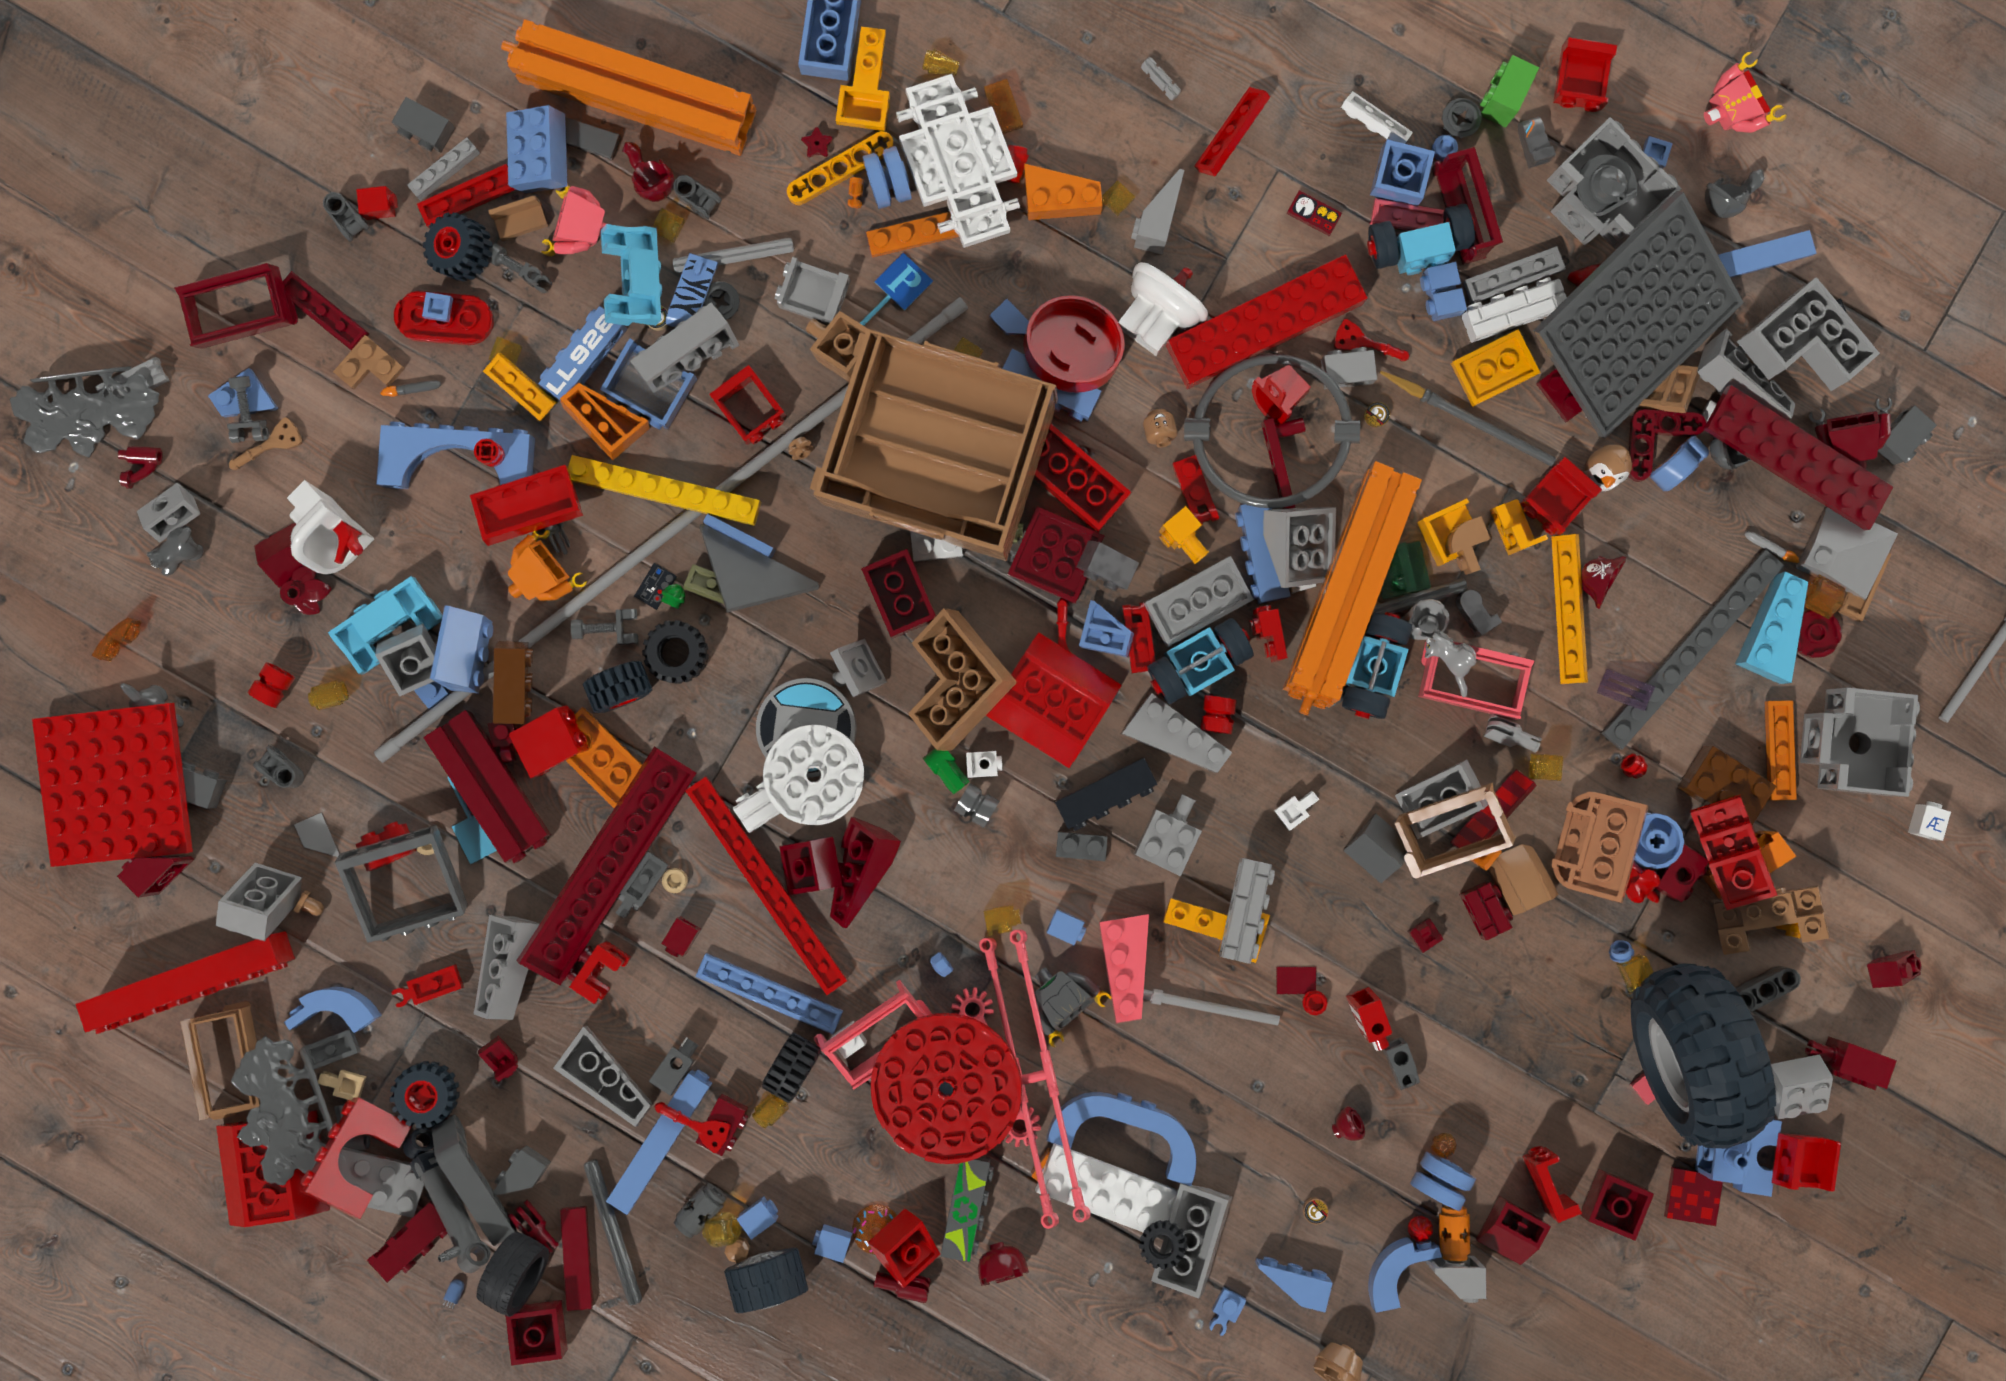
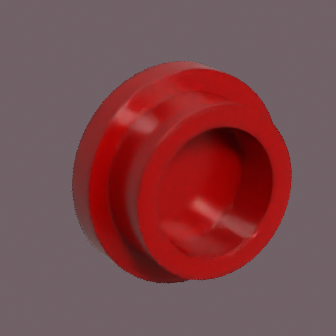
(1314, 1002)

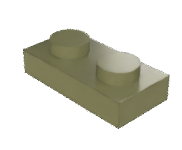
(703, 583)

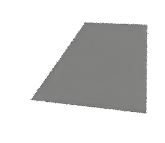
(316, 835)

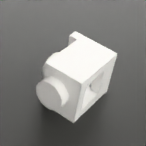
(974, 768)

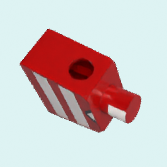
(1370, 1017)

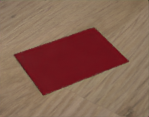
(1295, 980)

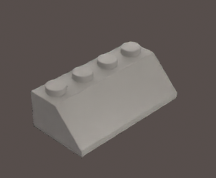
(1202, 1218)

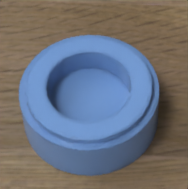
(1443, 146)

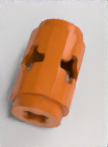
(1453, 1245)

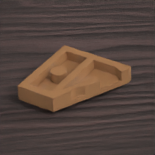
(1674, 392)

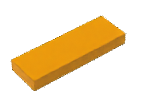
(519, 386)

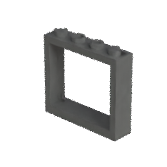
(405, 925)

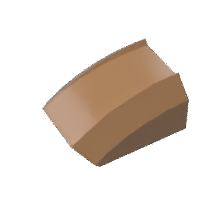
(1522, 879)

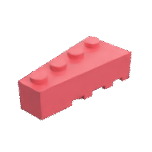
(1125, 960)

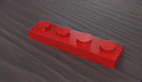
(1232, 131)
(466, 195)

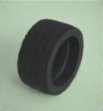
(512, 1274)

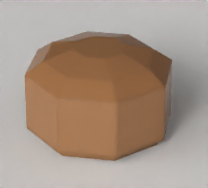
(738, 1251)

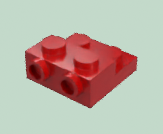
(1267, 625)

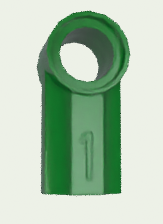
(943, 764)

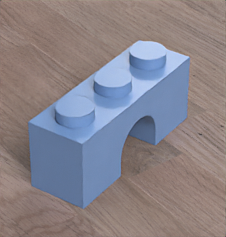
(1759, 1177)

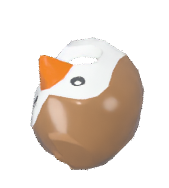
(1609, 463)

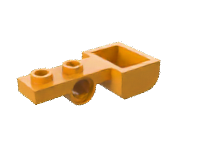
(863, 103)
(1203, 920)

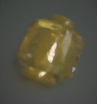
(721, 1230)

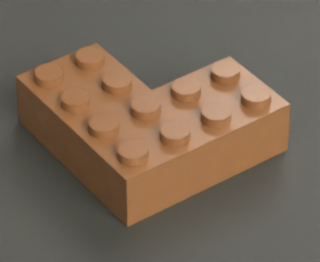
(968, 684)

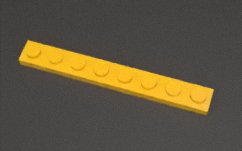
(664, 490)

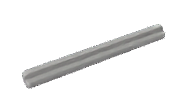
(741, 253)

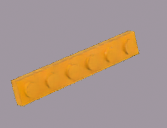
(1569, 609)

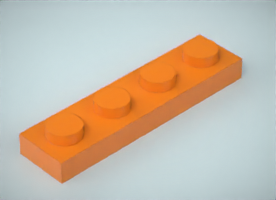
(908, 235)
(1780, 749)

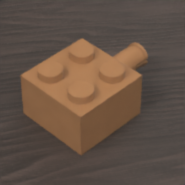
(836, 343)

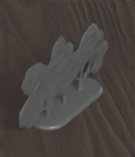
(82, 415)
(281, 1117)

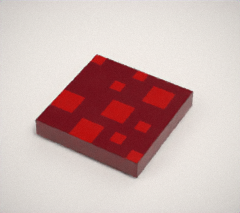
(1692, 1197)

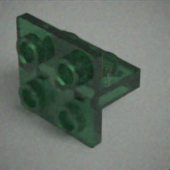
(1406, 572)

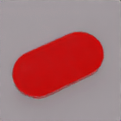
(468, 324)

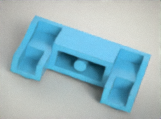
(639, 275)
(382, 617)

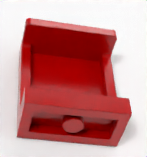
(1584, 74)
(1559, 497)
(549, 741)
(1806, 1162)
(1556, 1206)

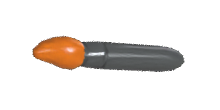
(394, 391)

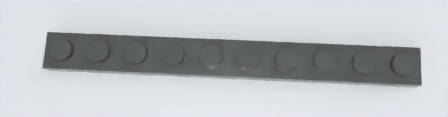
(1695, 646)

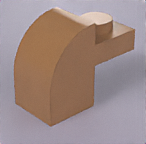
(1461, 541)

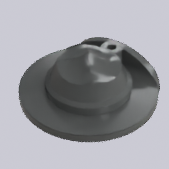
(1606, 184)

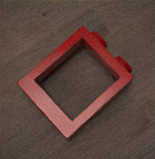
(734, 385)

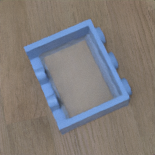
(630, 389)

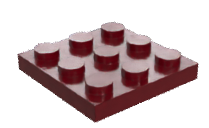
(1051, 555)

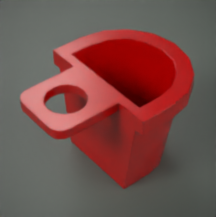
(1279, 393)

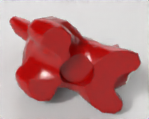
(1642, 884)

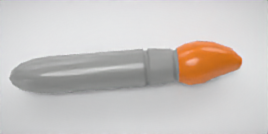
(1786, 555)

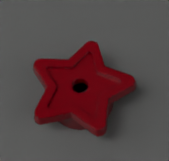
(820, 149)

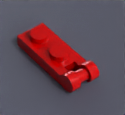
(1195, 489)
(1141, 649)

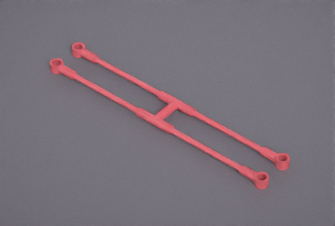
(1046, 1074)

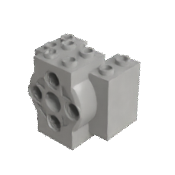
(1616, 226)
(1885, 736)

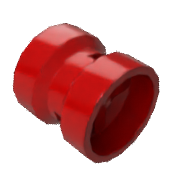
(492, 456)

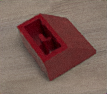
(1513, 1231)

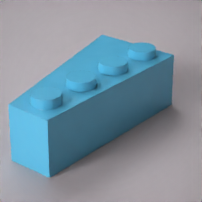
(1776, 630)

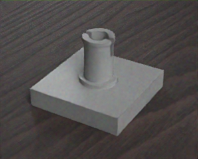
(857, 668)

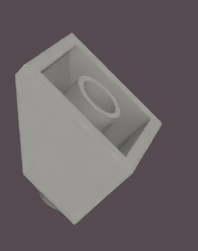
(1464, 1278)

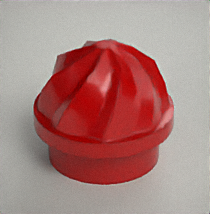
(1634, 766)
(1420, 1228)

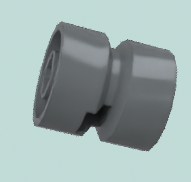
(976, 805)

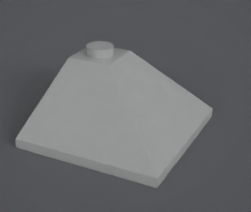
(1300, 543)
(1846, 552)

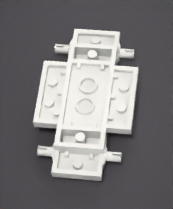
(958, 159)

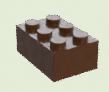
(512, 682)
(1719, 777)

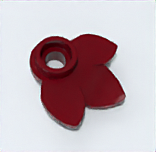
(308, 591)

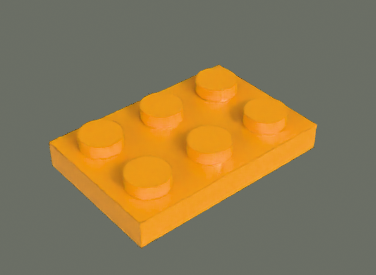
(1495, 368)

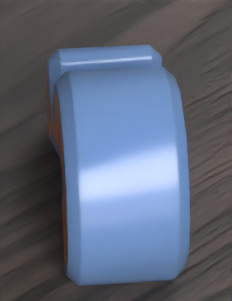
(1680, 464)

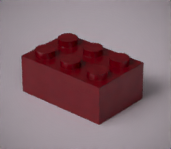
(899, 593)

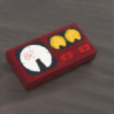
(1314, 213)

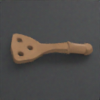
(273, 442)

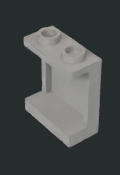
(811, 291)

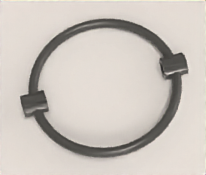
(1199, 429)

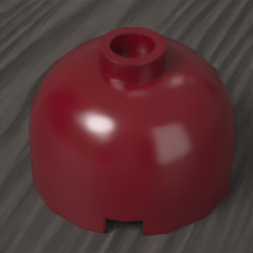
(1001, 1264)

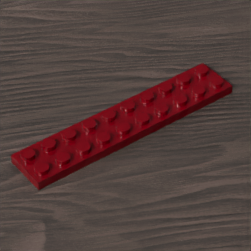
(606, 866)

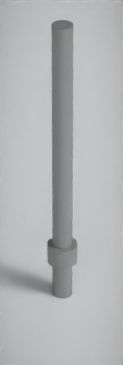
(1974, 675)
(1157, 997)

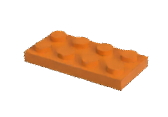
(606, 763)

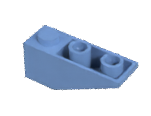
(1304, 1287)

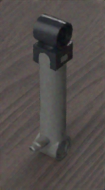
(447, 1203)

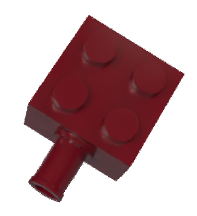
(1854, 1063)

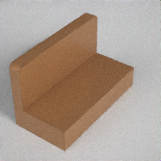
(519, 217)

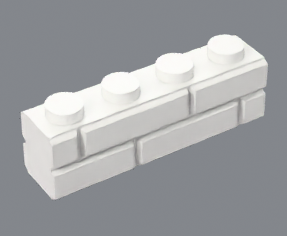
(1513, 311)

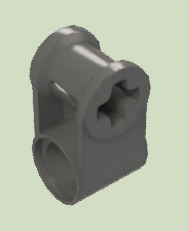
(699, 199)
(346, 218)
(275, 766)

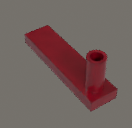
(1272, 433)

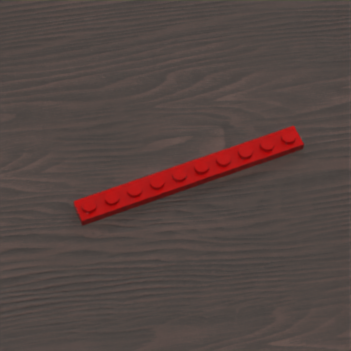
(766, 885)

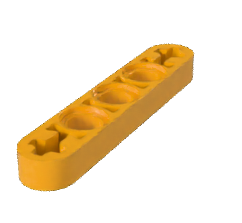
(832, 178)

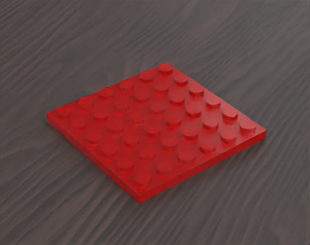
(112, 785)

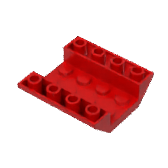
(1055, 700)
(247, 1193)

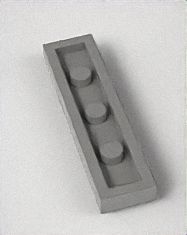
(1514, 275)

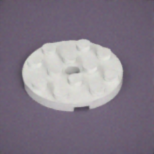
(806, 749)

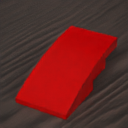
(1733, 852)

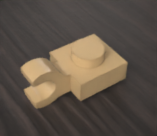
(346, 1085)

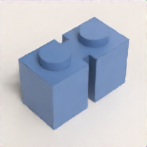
(1438, 280)

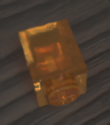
(1824, 596)

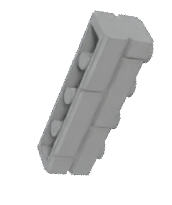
(1245, 910)

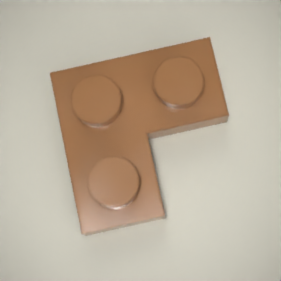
(368, 358)

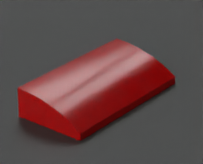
(526, 505)

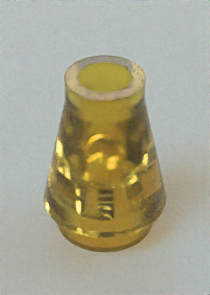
(939, 63)

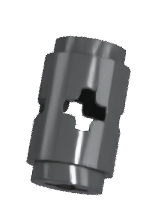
(691, 1220)

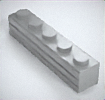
(443, 169)

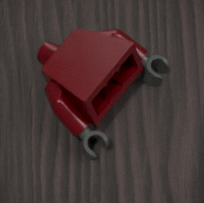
(1856, 435)

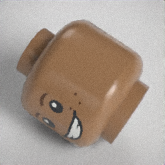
(1160, 428)

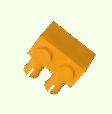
(1181, 533)

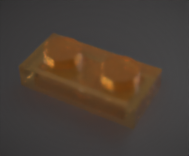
(1004, 106)

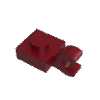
(500, 738)

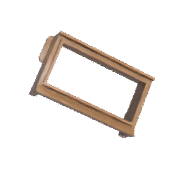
(1414, 858)
(247, 1041)

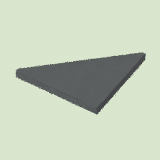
(748, 576)

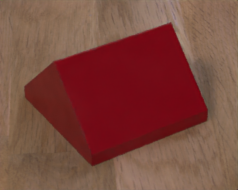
(275, 556)

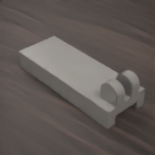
(150, 370)

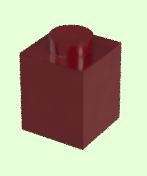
(680, 937)

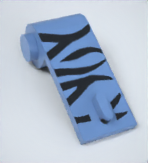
(691, 289)

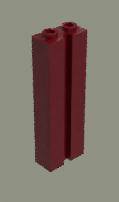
(488, 787)

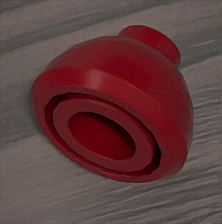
(1349, 1125)

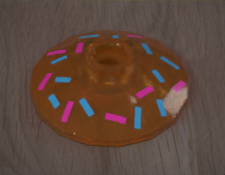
(867, 1219)

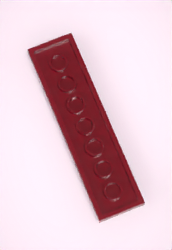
(1798, 458)

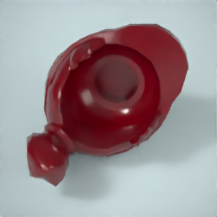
(651, 179)

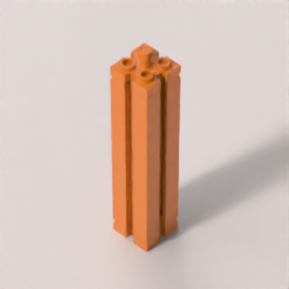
(631, 87)
(1351, 587)

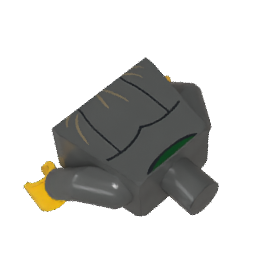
(1063, 999)

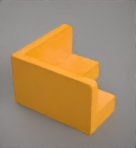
(1438, 527)
(1514, 527)

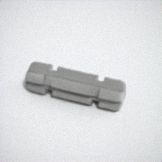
(1160, 78)

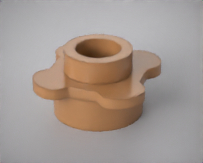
(800, 448)

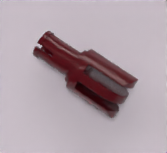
(537, 1230)
(916, 1290)

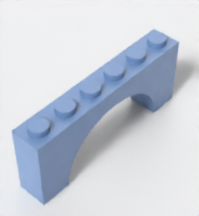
(406, 447)

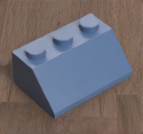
(461, 650)

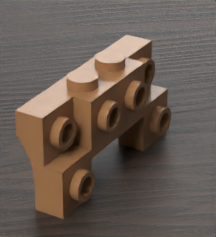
(1789, 907)

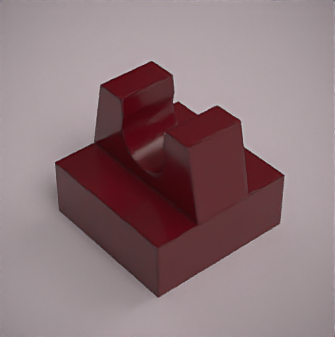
(1425, 935)

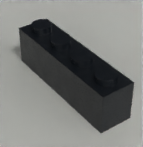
(1106, 793)

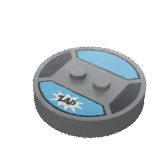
(801, 704)

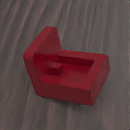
(499, 1058)

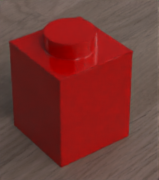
(376, 202)

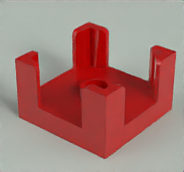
(586, 982)

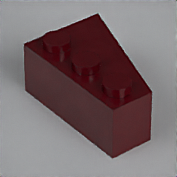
(408, 1243)

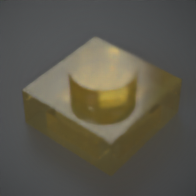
(507, 348)

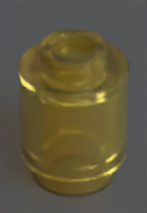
(328, 695)
(769, 1110)

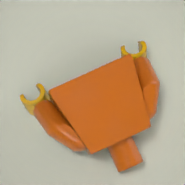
(537, 571)

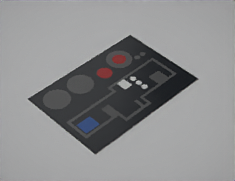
(653, 585)

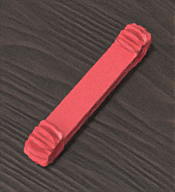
(1017, 1135)

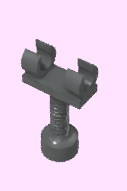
(527, 272)
(236, 430)
(579, 629)

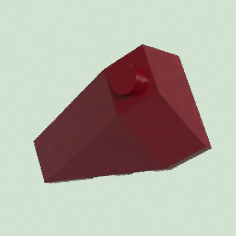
(865, 861)

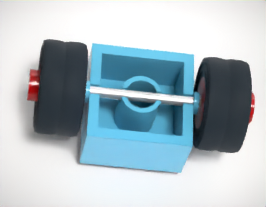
(1422, 246)
(1200, 661)
(1377, 666)

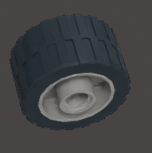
(766, 1280)

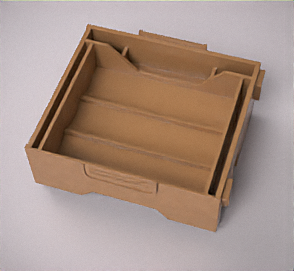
(936, 443)

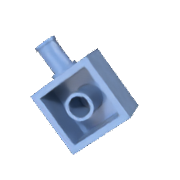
(1723, 1164)

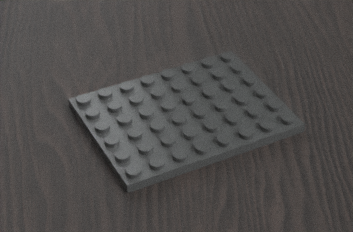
(1639, 315)

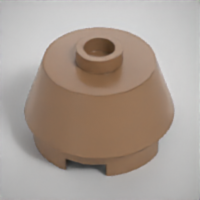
(1338, 1363)

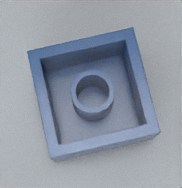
(1402, 173)

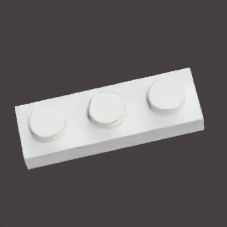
(1375, 119)

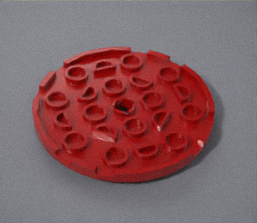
(938, 1124)

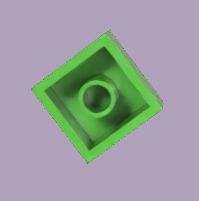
(1508, 90)

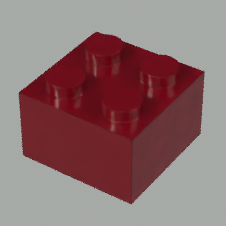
(1616, 1204)
(537, 1333)

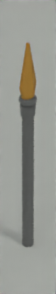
(1436, 401)

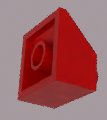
(904, 1247)

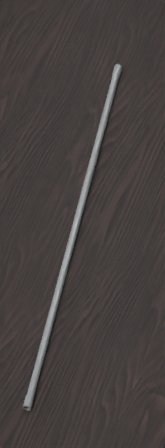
(395, 744)

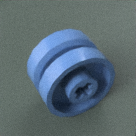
(887, 177)
(1665, 845)
(1442, 1182)

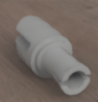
(1510, 734)

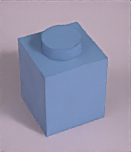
(1066, 927)
(758, 1217)
(832, 1243)

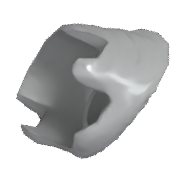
(1426, 617)

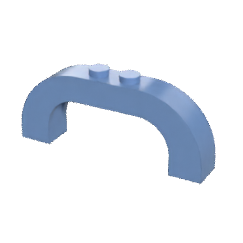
(1142, 1115)

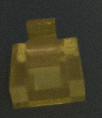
(668, 225)

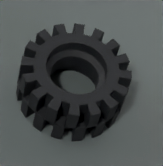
(1178, 1241)

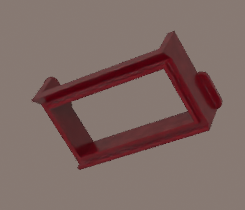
(1455, 192)
(283, 307)

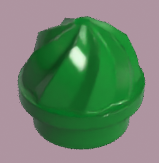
(673, 595)

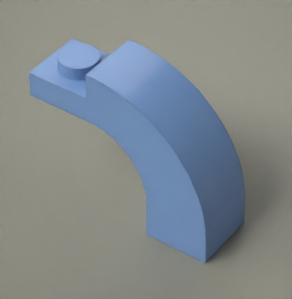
(348, 1003)
(1389, 1266)

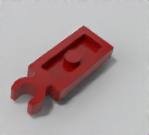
(430, 986)

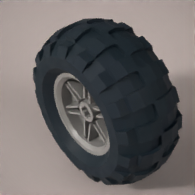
(1703, 1056)

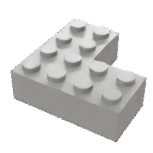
(1810, 327)

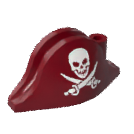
(1599, 576)

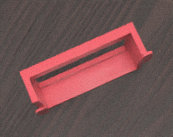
(1485, 655)
(864, 1070)

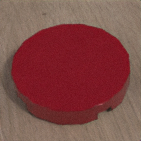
(1818, 635)

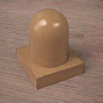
(309, 905)

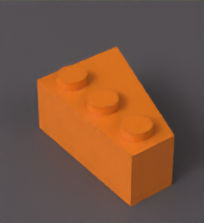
(1060, 194)
(604, 421)

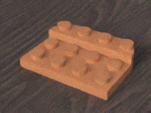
(1599, 845)

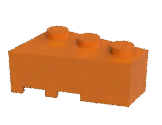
(1775, 852)

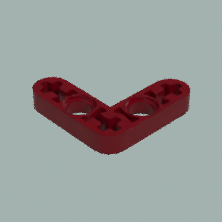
(1655, 427)

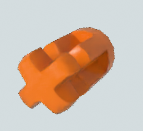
(856, 188)

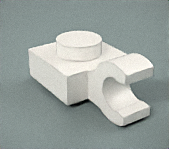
(1294, 811)

